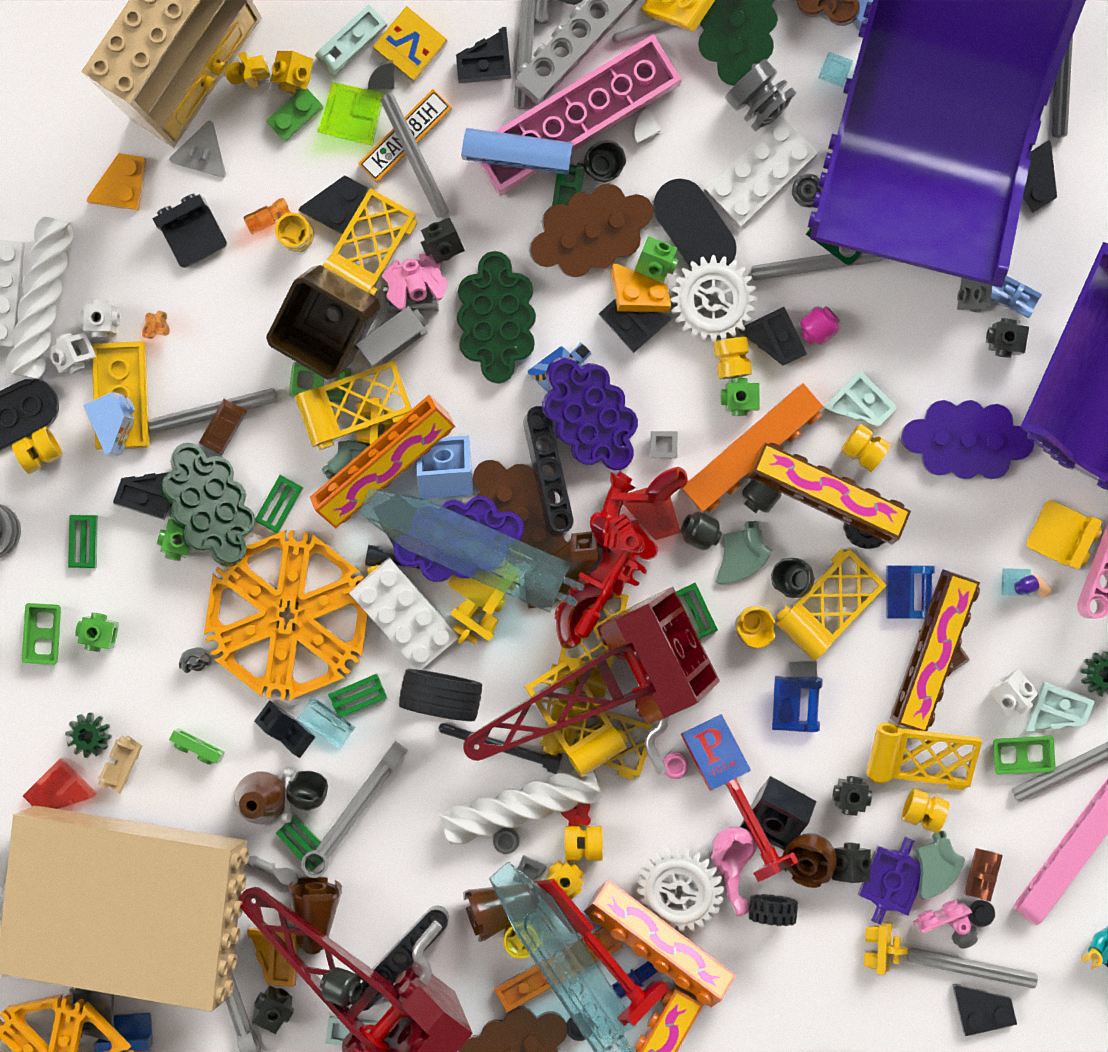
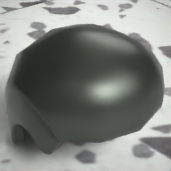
(604, 161)
(792, 577)
(307, 790)

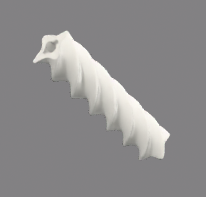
(41, 288)
(515, 807)

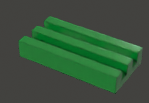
(290, 484)
(83, 541)
(684, 591)
(336, 704)
(294, 848)

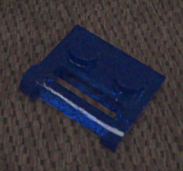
(901, 591)
(787, 703)

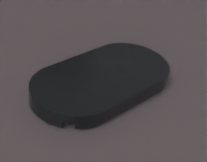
(693, 223)
(25, 410)

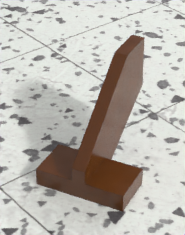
(581, 553)

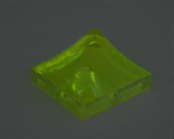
(351, 114)

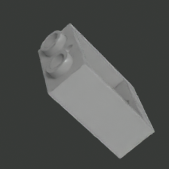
(393, 337)

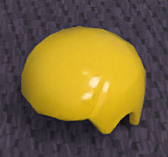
(755, 627)

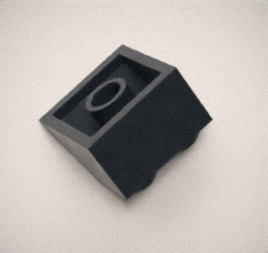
(781, 812)

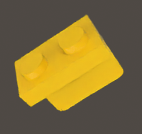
(1064, 535)
(479, 593)

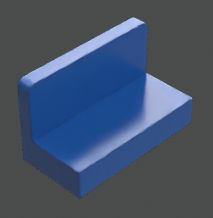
(134, 1029)

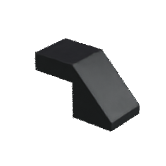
(284, 728)

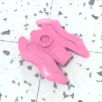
(413, 278)

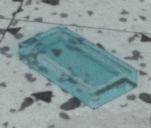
(326, 722)

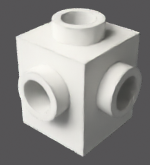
(109, 318)
(72, 352)
(1014, 693)

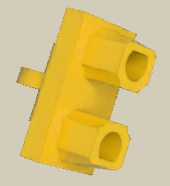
(249, 71)
(372, 433)
(464, 614)
(883, 936)

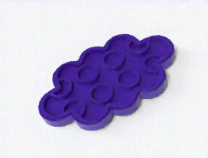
(589, 413)
(966, 439)
(478, 509)

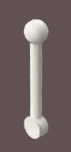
(286, 816)

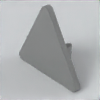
(201, 152)

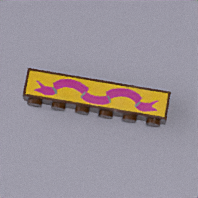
(829, 493)
(935, 651)

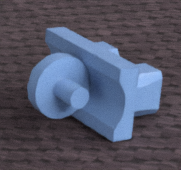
(1016, 296)

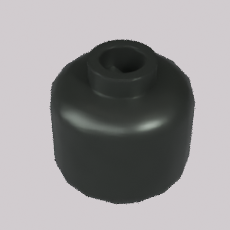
(760, 497)
(701, 530)
(341, 987)

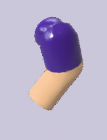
(1031, 584)

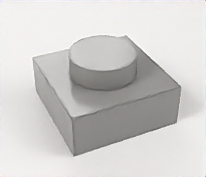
(663, 444)

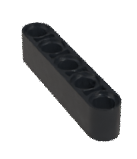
(546, 484)
(405, 945)

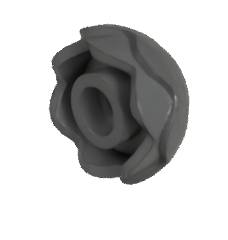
(799, 188)
(194, 659)

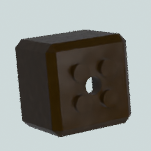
(306, 332)

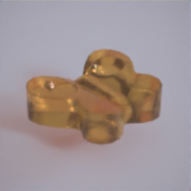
(155, 325)

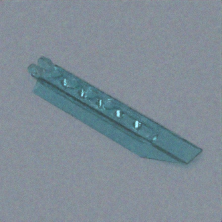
(470, 548)
(562, 959)

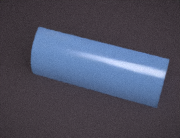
(516, 151)

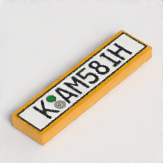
(420, 121)

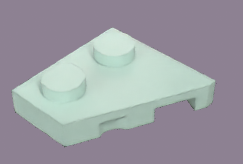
(861, 401)
(1059, 708)

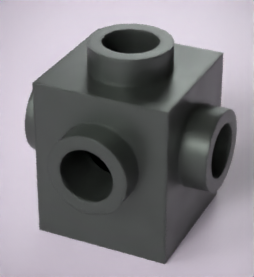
(441, 240)
(1016, 336)
(843, 791)
(852, 863)
(272, 1009)

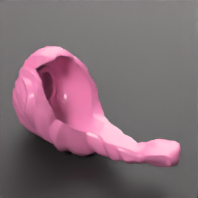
(730, 854)

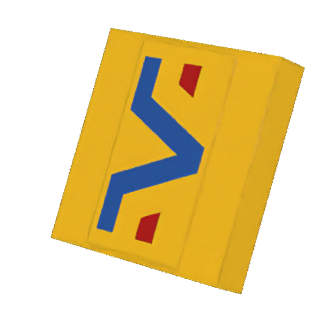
(410, 43)

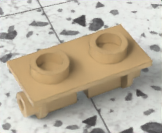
(125, 752)

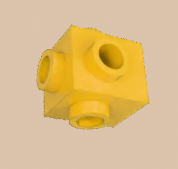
(291, 71)
(570, 871)

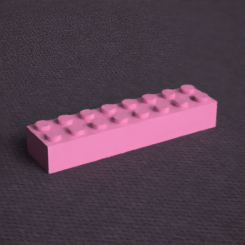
(592, 105)

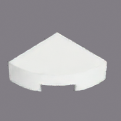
(645, 126)

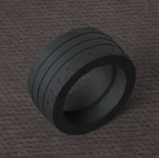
(440, 695)

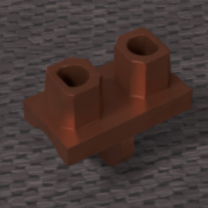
(983, 874)

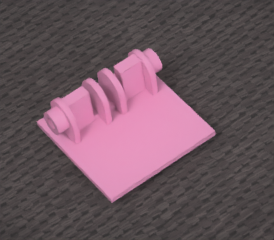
(953, 913)

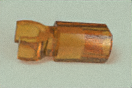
(266, 216)

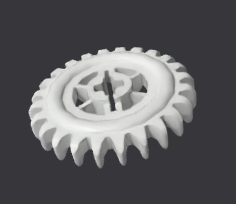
(691, 285)
(683, 872)

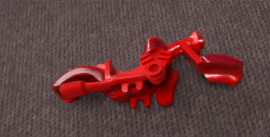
(621, 544)

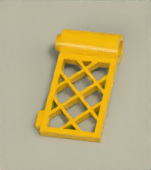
(352, 272)
(319, 415)
(805, 628)
(595, 681)
(553, 747)
(596, 747)
(889, 749)

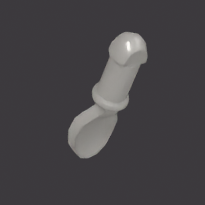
(284, 875)

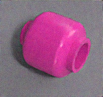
(819, 325)

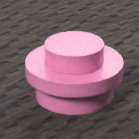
(676, 765)

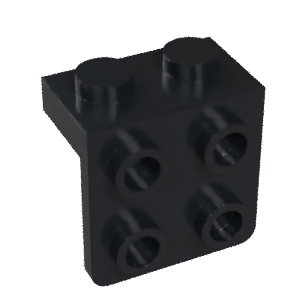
(190, 230)

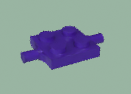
(892, 880)

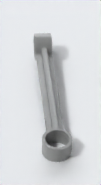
(355, 807)
(246, 1036)

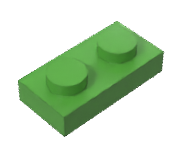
(294, 114)
(206, 752)

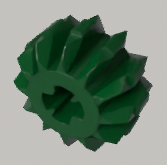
(1096, 682)
(78, 732)

